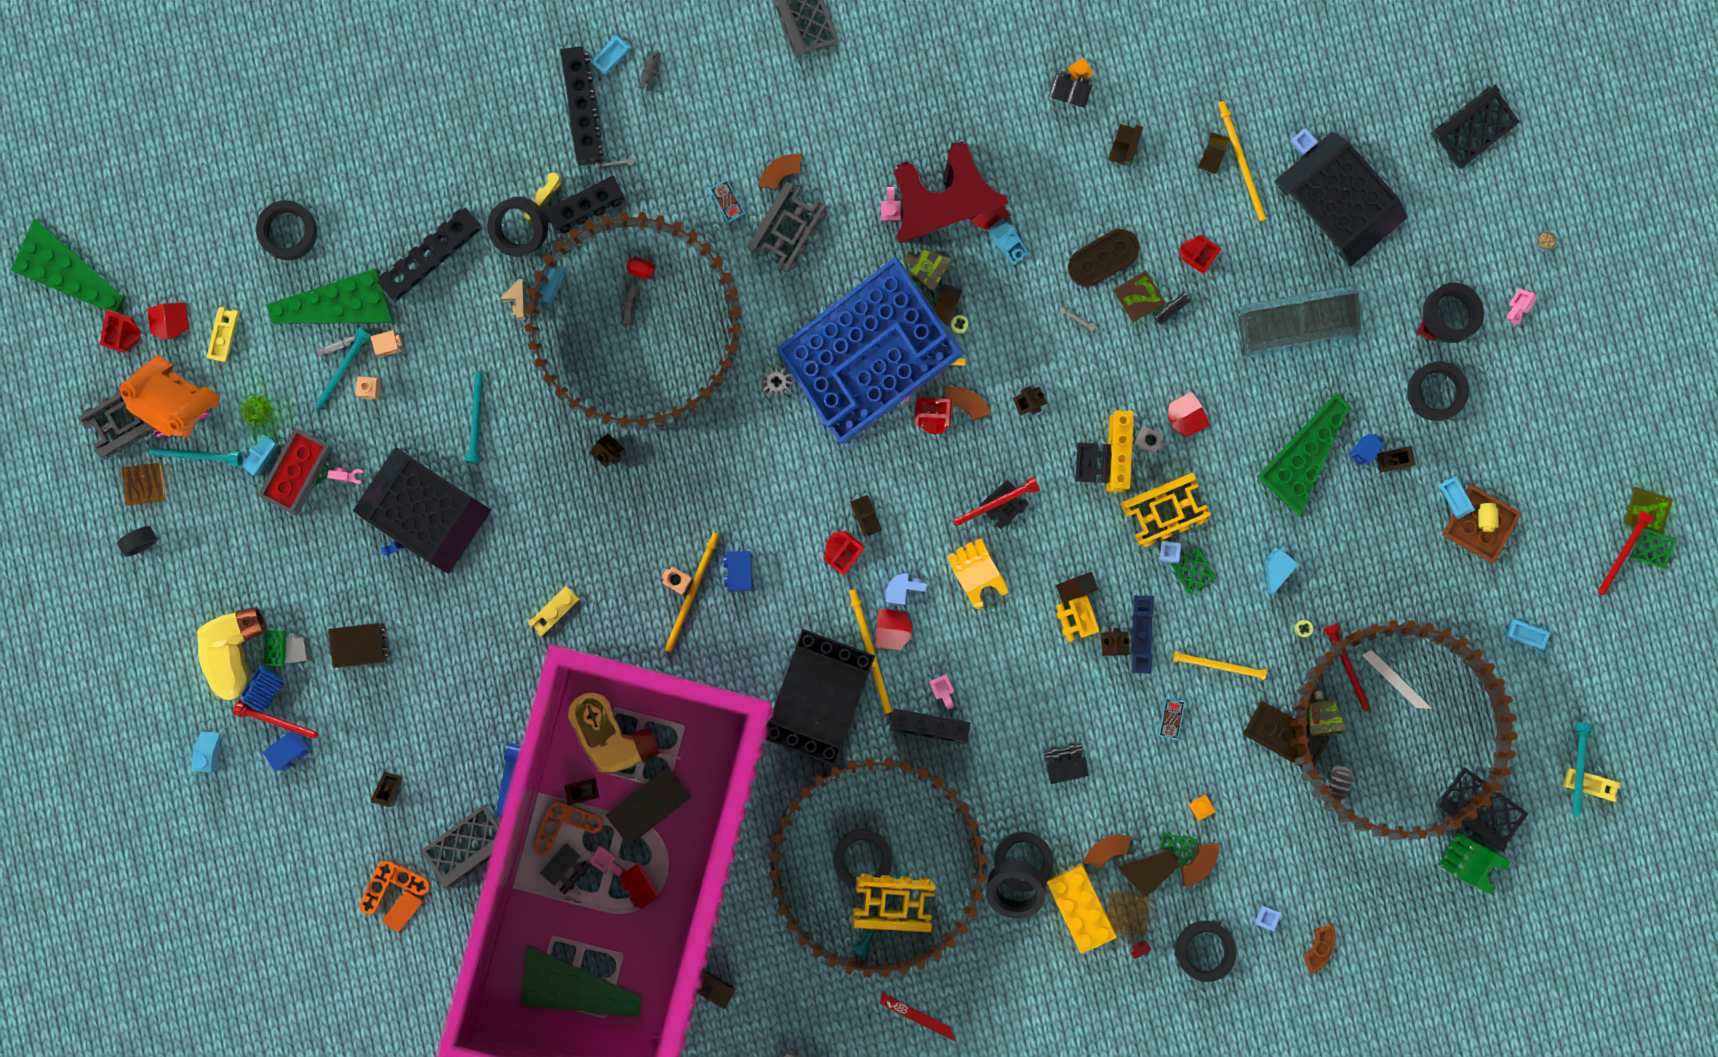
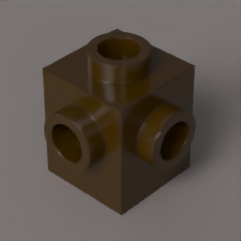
(1030, 401)
(607, 451)
(1115, 642)

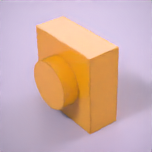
(1080, 68)
(1201, 807)

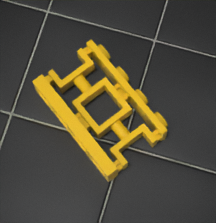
(1120, 438)
(1160, 496)
(892, 918)

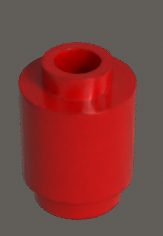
(641, 267)

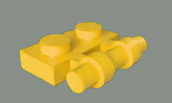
(1083, 617)

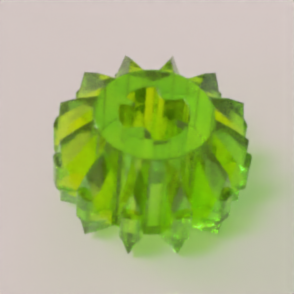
(249, 410)

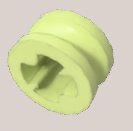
(965, 326)
(1304, 634)

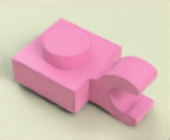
(890, 209)
(1520, 303)
(341, 475)
(942, 688)
(605, 860)

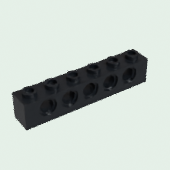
(570, 58)
(427, 265)

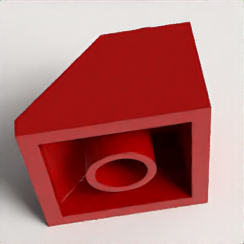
(639, 886)

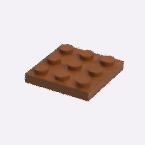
(1466, 529)

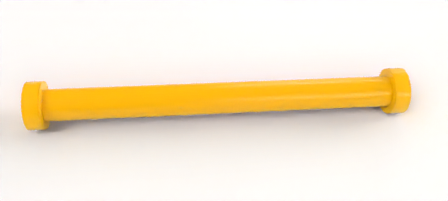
(1219, 665)

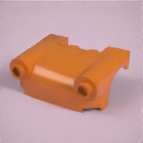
(166, 398)

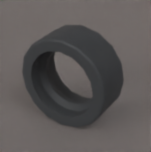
(137, 541)

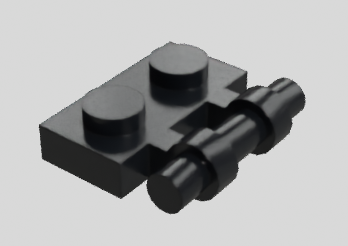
(1087, 462)
(1018, 508)
(1067, 769)
(560, 864)

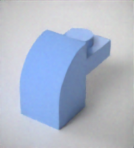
(897, 588)

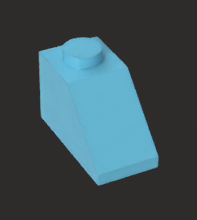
(1278, 569)
(206, 752)

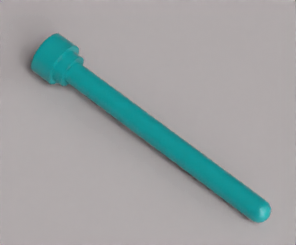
(361, 338)
(472, 454)
(233, 458)
(1583, 731)
(862, 946)

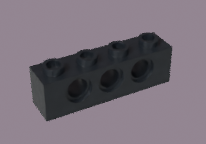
(574, 203)
(930, 726)

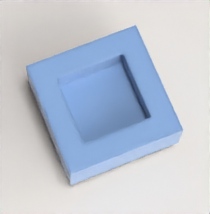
(1303, 141)
(1170, 552)
(1267, 918)

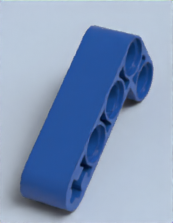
(511, 756)

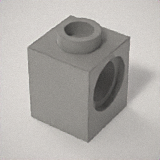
(1140, 440)
(297, 649)

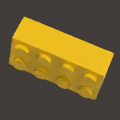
(1081, 908)

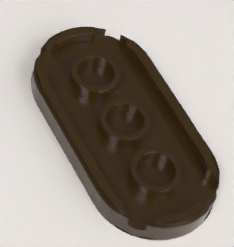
(1103, 257)

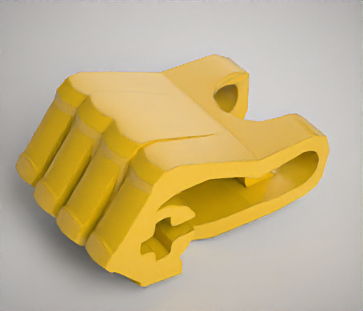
(976, 570)

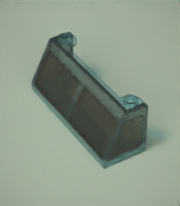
(1299, 320)

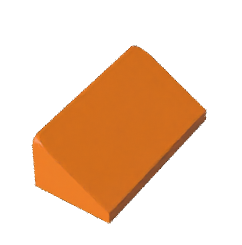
(402, 911)

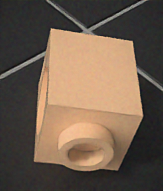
(386, 343)
(368, 388)
(684, 584)

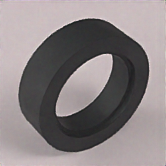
(276, 209)
(499, 239)
(1471, 301)
(1457, 377)
(861, 834)
(1017, 837)
(1020, 870)
(1229, 956)

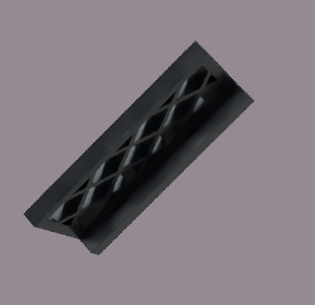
(1465, 113)
(1476, 825)

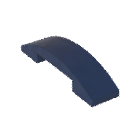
(1142, 634)

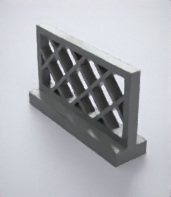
(793, 31)
(471, 863)

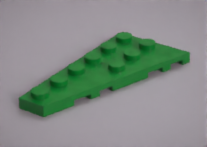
(56, 266)
(341, 302)
(1301, 460)
(566, 987)

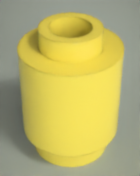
(1488, 517)

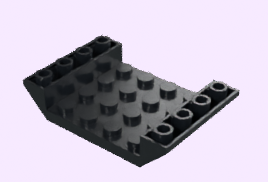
(1343, 197)
(421, 510)
(819, 697)

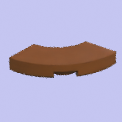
(780, 169)
(968, 401)
(1106, 848)
(1200, 865)
(1322, 948)

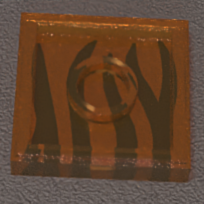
(143, 484)
(1128, 913)

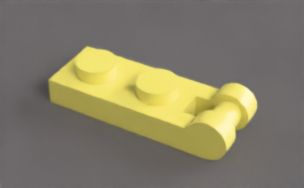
(545, 194)
(222, 334)
(554, 611)
(1593, 785)

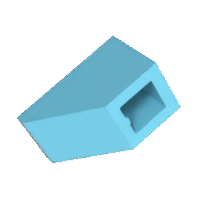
(1008, 241)

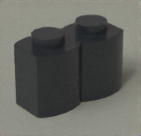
(1070, 89)

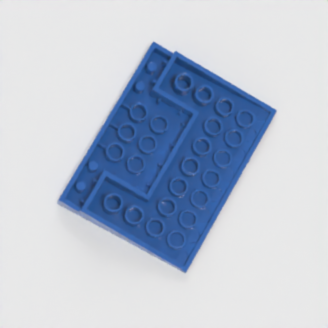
(869, 351)

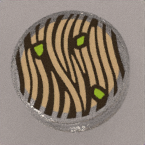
(1545, 241)

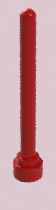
(1029, 486)
(1643, 521)
(1333, 632)
(244, 710)

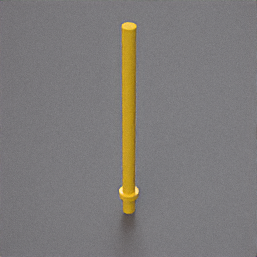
(1225, 115)
(692, 591)
(856, 603)

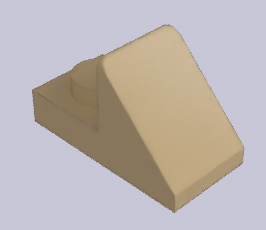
(518, 295)

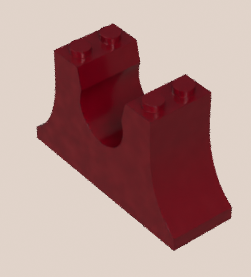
(930, 210)

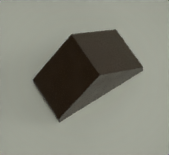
(1213, 153)
(947, 303)
(1396, 459)
(1077, 587)
(387, 790)
(581, 791)

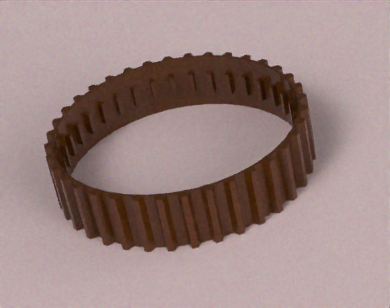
(607, 225)
(1491, 685)
(903, 965)

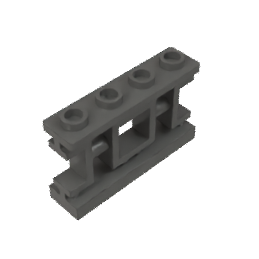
(775, 220)
(128, 435)

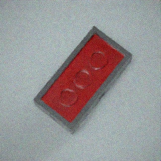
(295, 471)

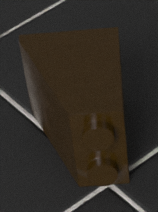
(358, 645)
(1149, 869)

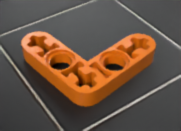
(564, 817)
(393, 878)

